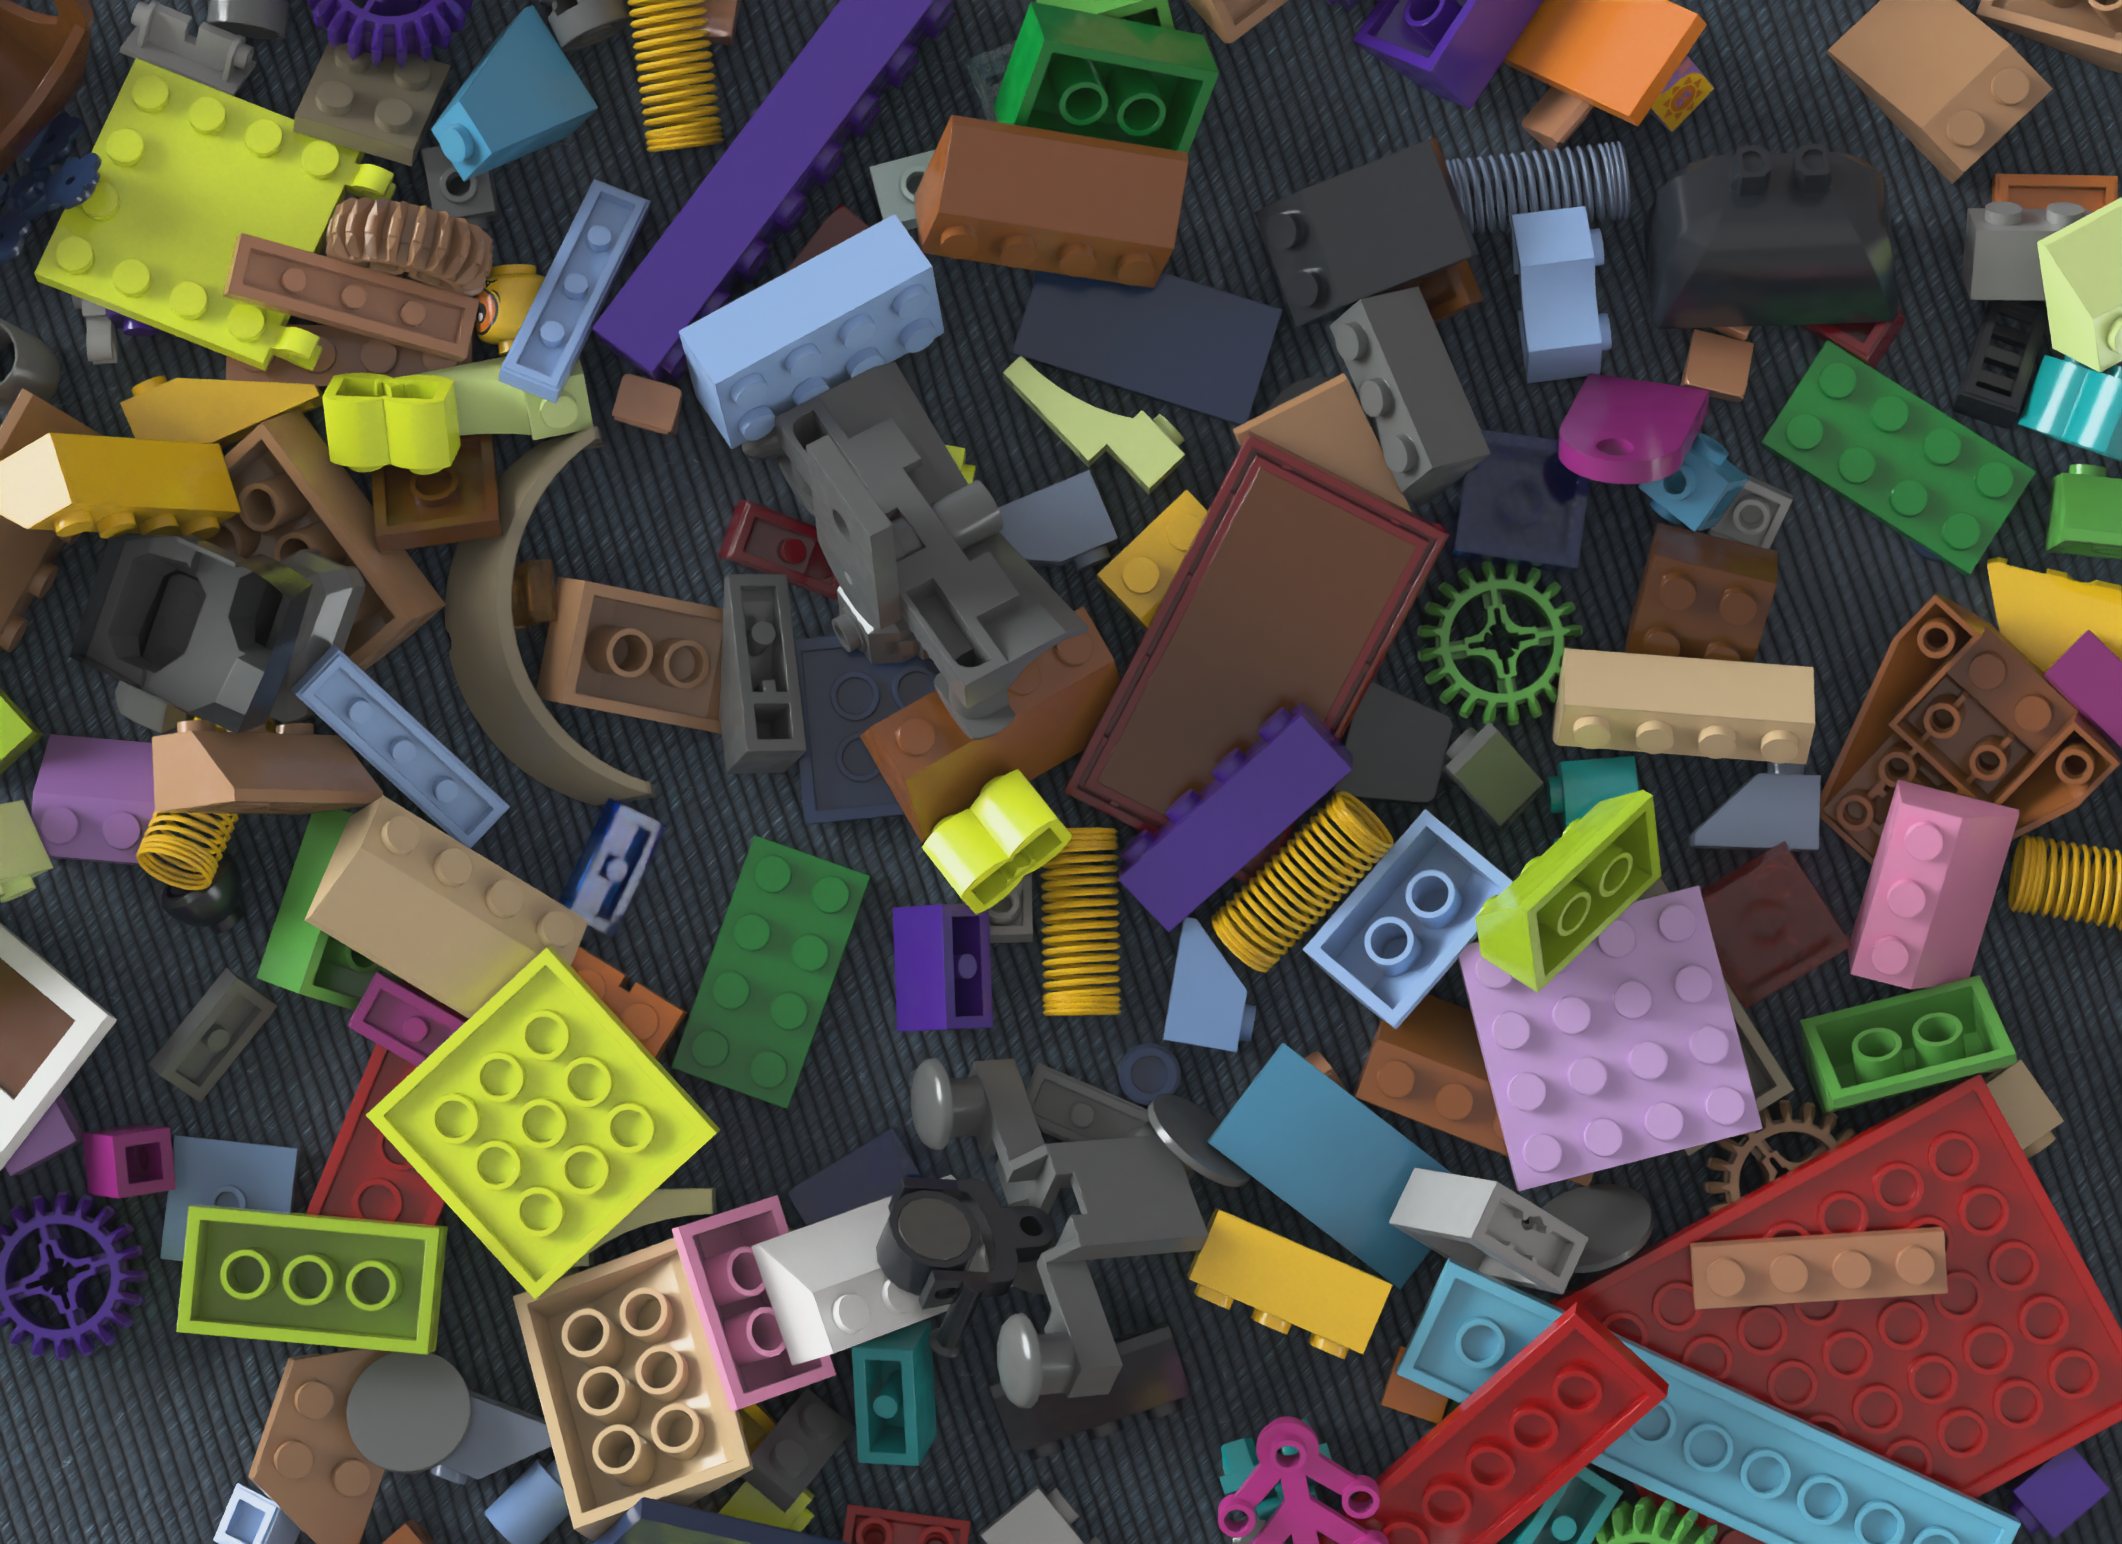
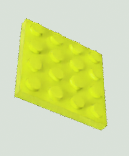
(543, 1122)

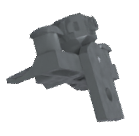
(917, 547)

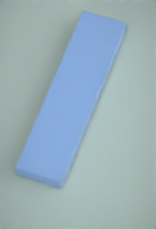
(574, 291)
(400, 747)

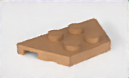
(307, 1451)

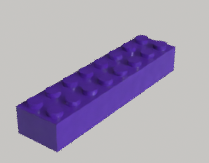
(766, 177)

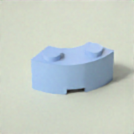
(1559, 309)

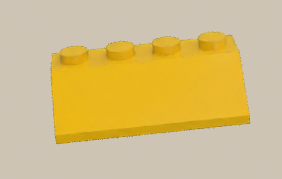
(117, 486)

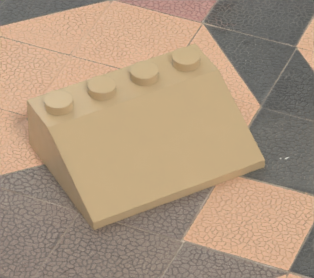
(630, 1388)

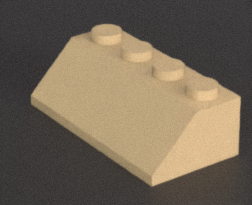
(1684, 706)
(435, 909)

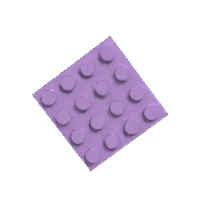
(1618, 1050)

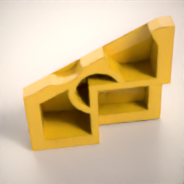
(2052, 610)

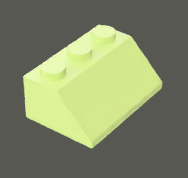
(2085, 287)

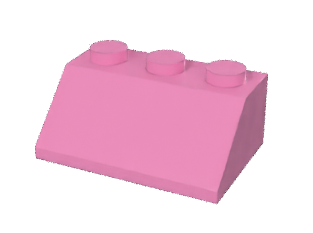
(1930, 887)
(736, 1304)

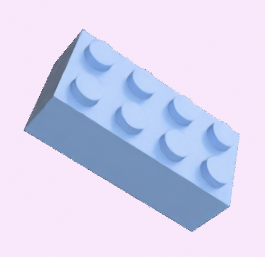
(812, 330)

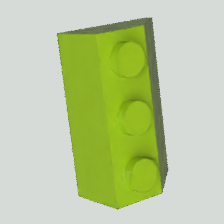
(1572, 890)

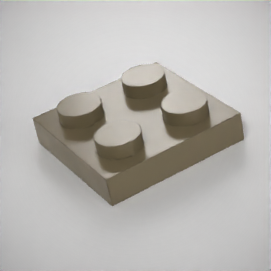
(370, 107)

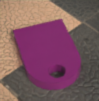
(1630, 429)

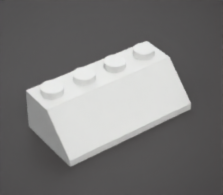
(831, 1287)

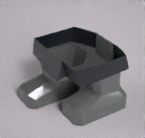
(212, 630)

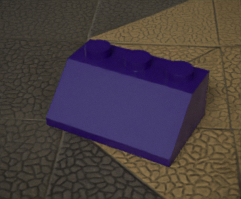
(1445, 43)

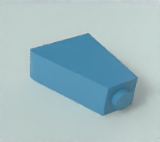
(513, 100)

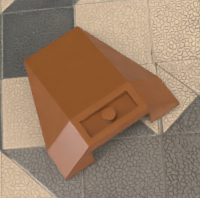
(1964, 718)

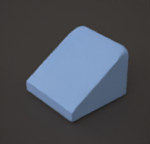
(255, 1520)

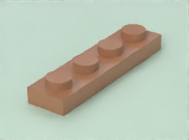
(351, 297)
(343, 354)
(1818, 1268)

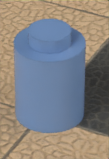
(530, 1505)

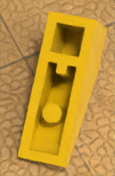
(210, 408)

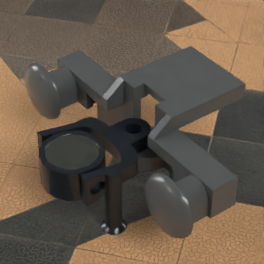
(1129, 1202)

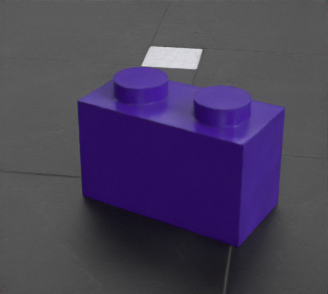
(942, 968)

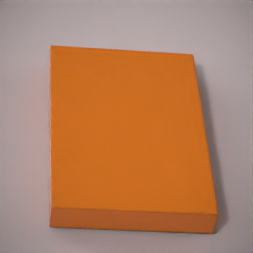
(1607, 50)

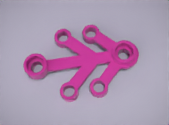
(1300, 1512)

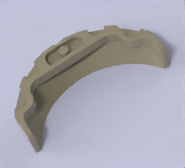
(486, 646)

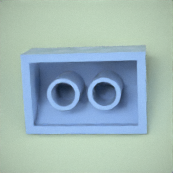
(1407, 920)

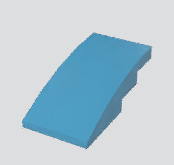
(1327, 1160)

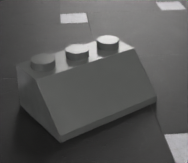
(1410, 392)

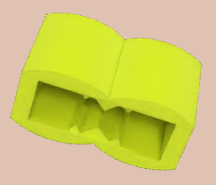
(392, 422)
(996, 841)

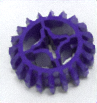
(390, 26)
(73, 1302)

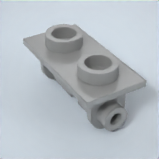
(212, 58)

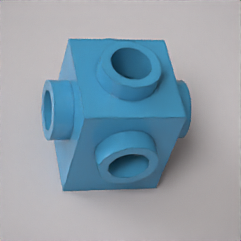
(1700, 488)

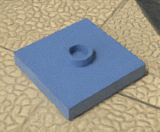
(226, 1176)

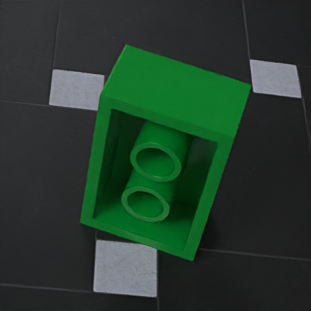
(1106, 78)

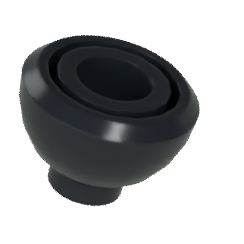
(212, 906)

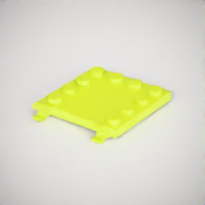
(174, 193)

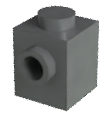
(469, 199)

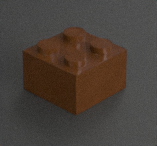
(1702, 597)

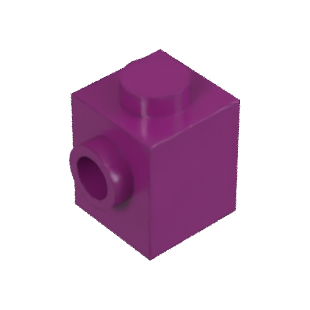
(129, 1160)

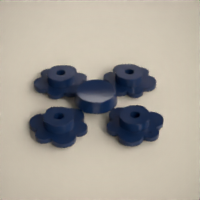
(41, 191)

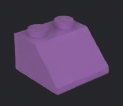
(94, 799)

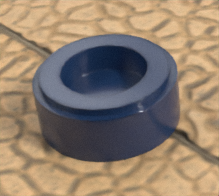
(1148, 1073)

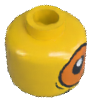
(506, 303)

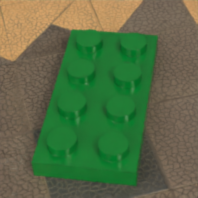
(1897, 458)
(771, 972)

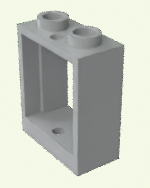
(1483, 1229)

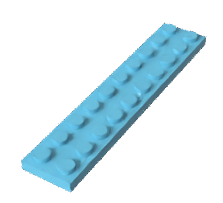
(1706, 1439)

